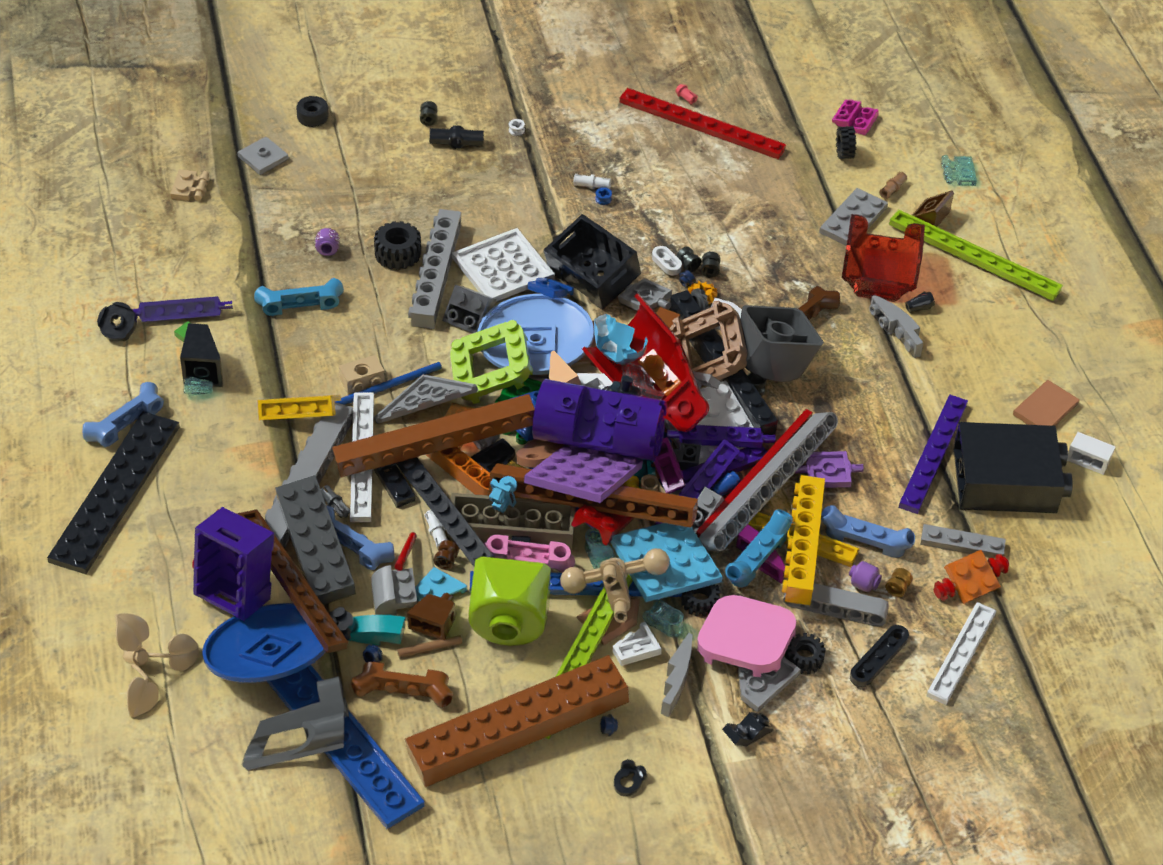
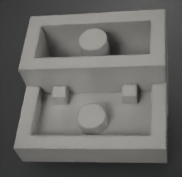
(393, 590)

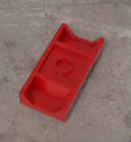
(606, 523)

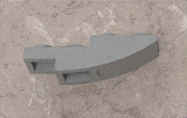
(898, 322)

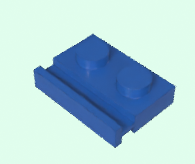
(550, 288)

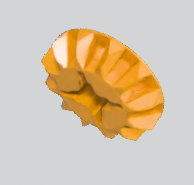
(710, 290)

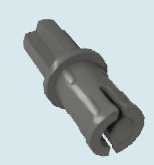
(335, 501)

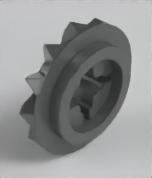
(700, 298)

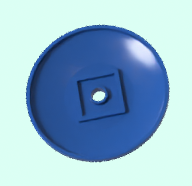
(262, 647)

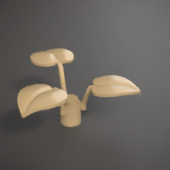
(130, 633)

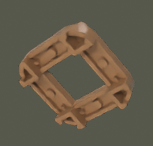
(732, 334)

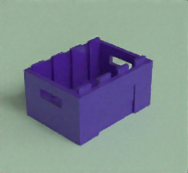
(232, 561)

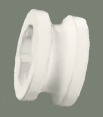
(516, 127)

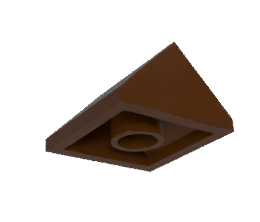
(935, 208)

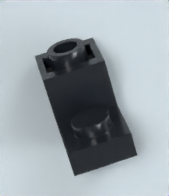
(688, 455)
(750, 729)

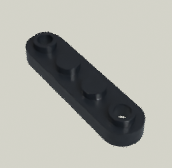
(879, 655)

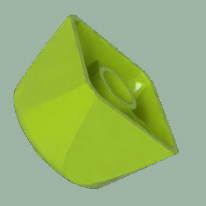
(509, 600)

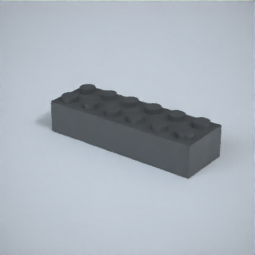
(315, 540)

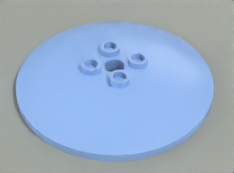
(555, 322)

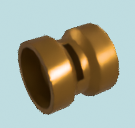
(899, 582)

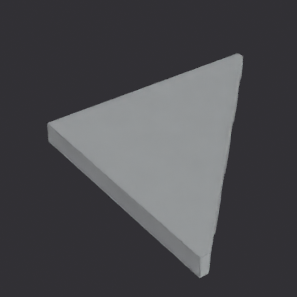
(424, 393)

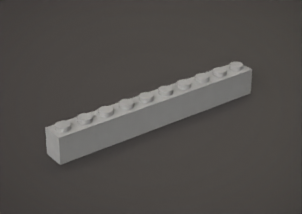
(313, 461)

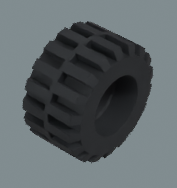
(397, 245)

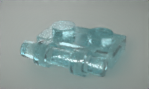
(964, 170)

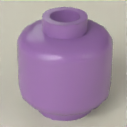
(865, 576)

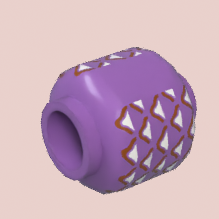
(327, 242)

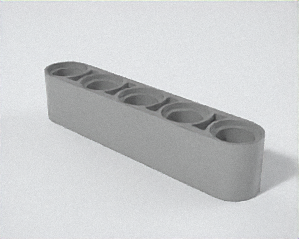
(846, 605)

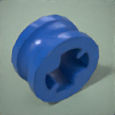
(607, 196)

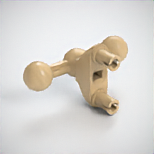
(614, 575)

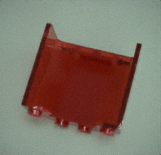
(882, 263)

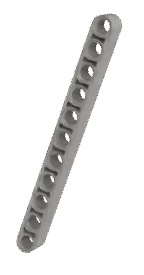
(768, 481)

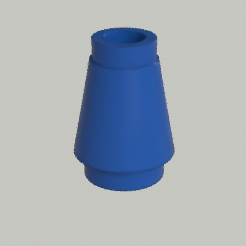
(726, 484)

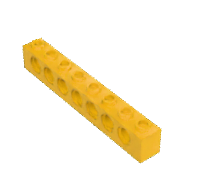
(804, 540)

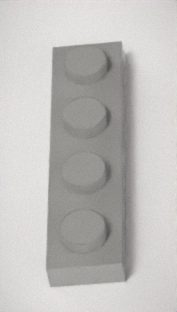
(961, 541)

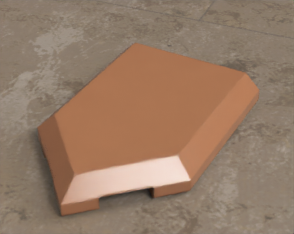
(615, 628)

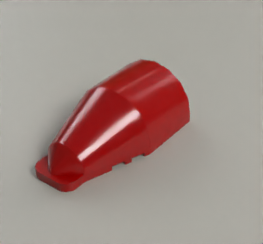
(685, 403)

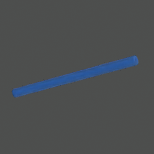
(393, 382)

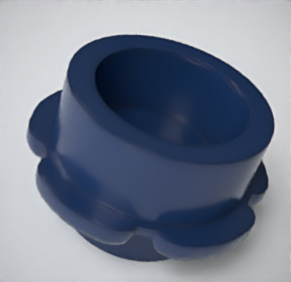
(687, 278)
(372, 654)
(608, 725)

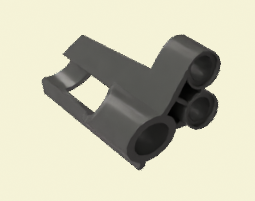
(321, 722)

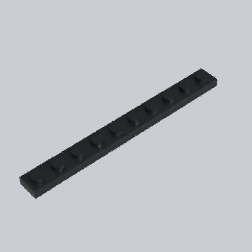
(444, 510)

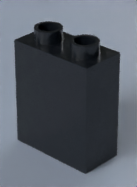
(1010, 467)

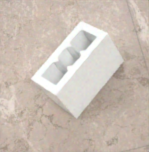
(1090, 453)

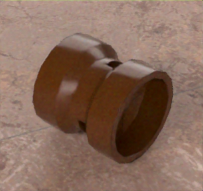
(446, 553)

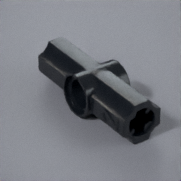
(456, 137)

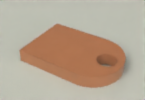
(536, 452)

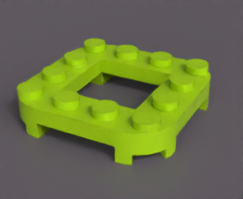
(517, 352)

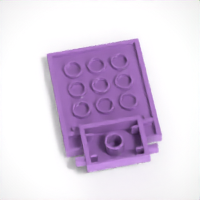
(583, 472)

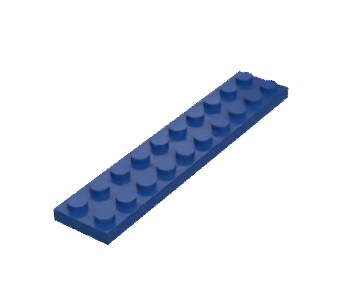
(361, 759)

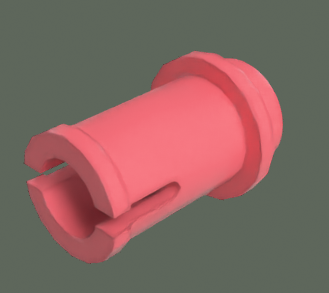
(684, 92)

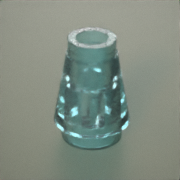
(196, 386)

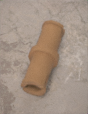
(893, 185)

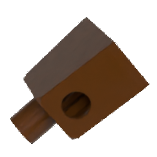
(433, 616)

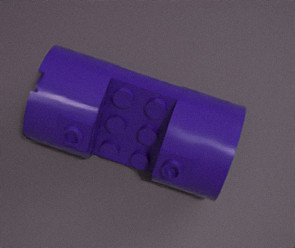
(599, 420)

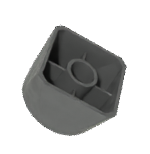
(778, 342)

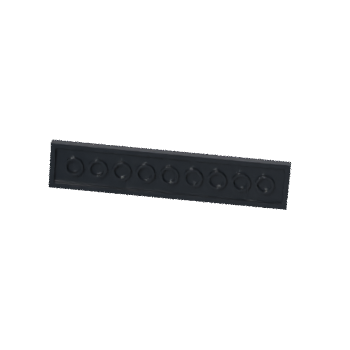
(113, 493)

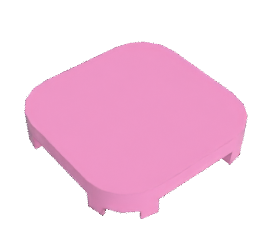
(747, 634)

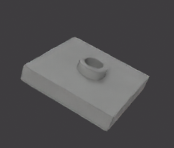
(263, 155)

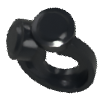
(629, 767)

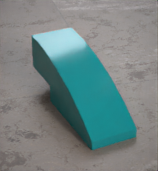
(378, 628)

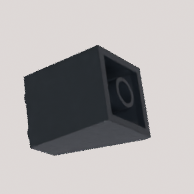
(200, 355)

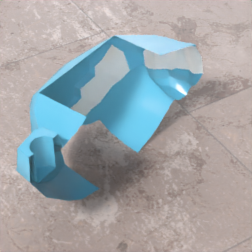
(614, 340)

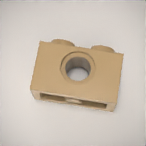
(361, 374)

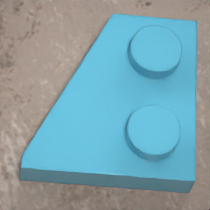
(437, 583)

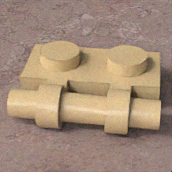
(185, 182)

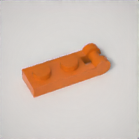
(659, 372)

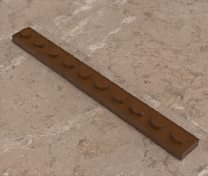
(301, 593)

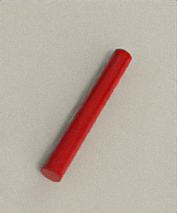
(405, 551)

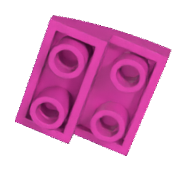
(853, 114)

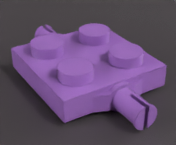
(832, 467)

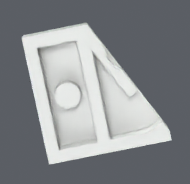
(637, 646)

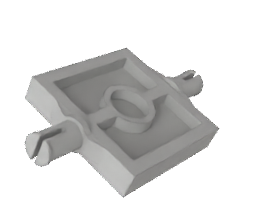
(651, 292)

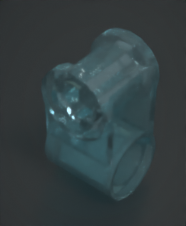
(596, 549)
(665, 618)

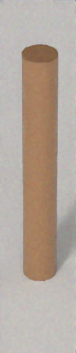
(429, 646)

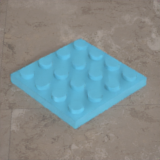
(689, 561)

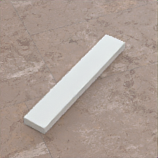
(961, 653)

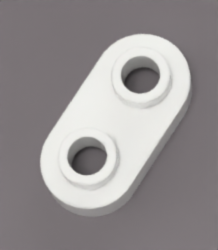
(666, 260)

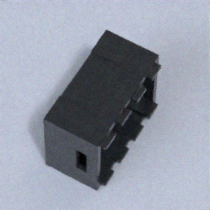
(603, 250)

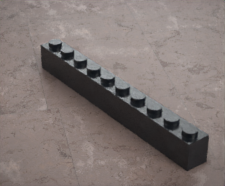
(710, 347)

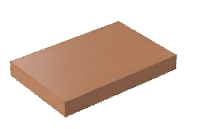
(1046, 405)

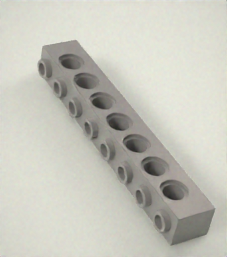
(435, 270)

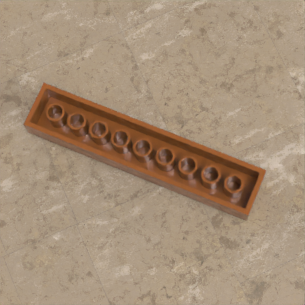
(517, 720)

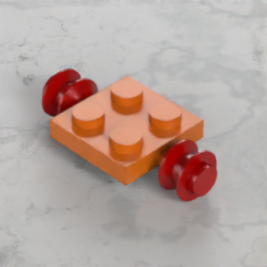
(971, 577)

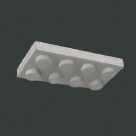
(857, 203)

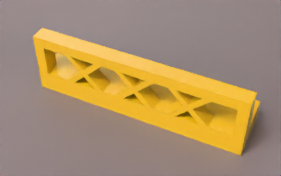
(297, 407)

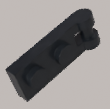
(395, 485)

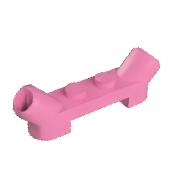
(555, 555)

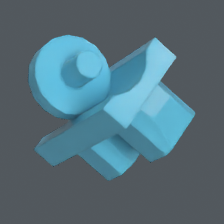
(502, 493)

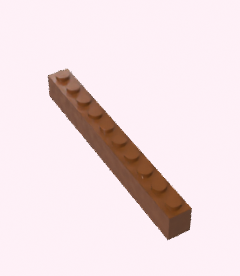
(434, 435)
(623, 501)

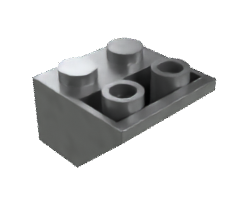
(467, 308)

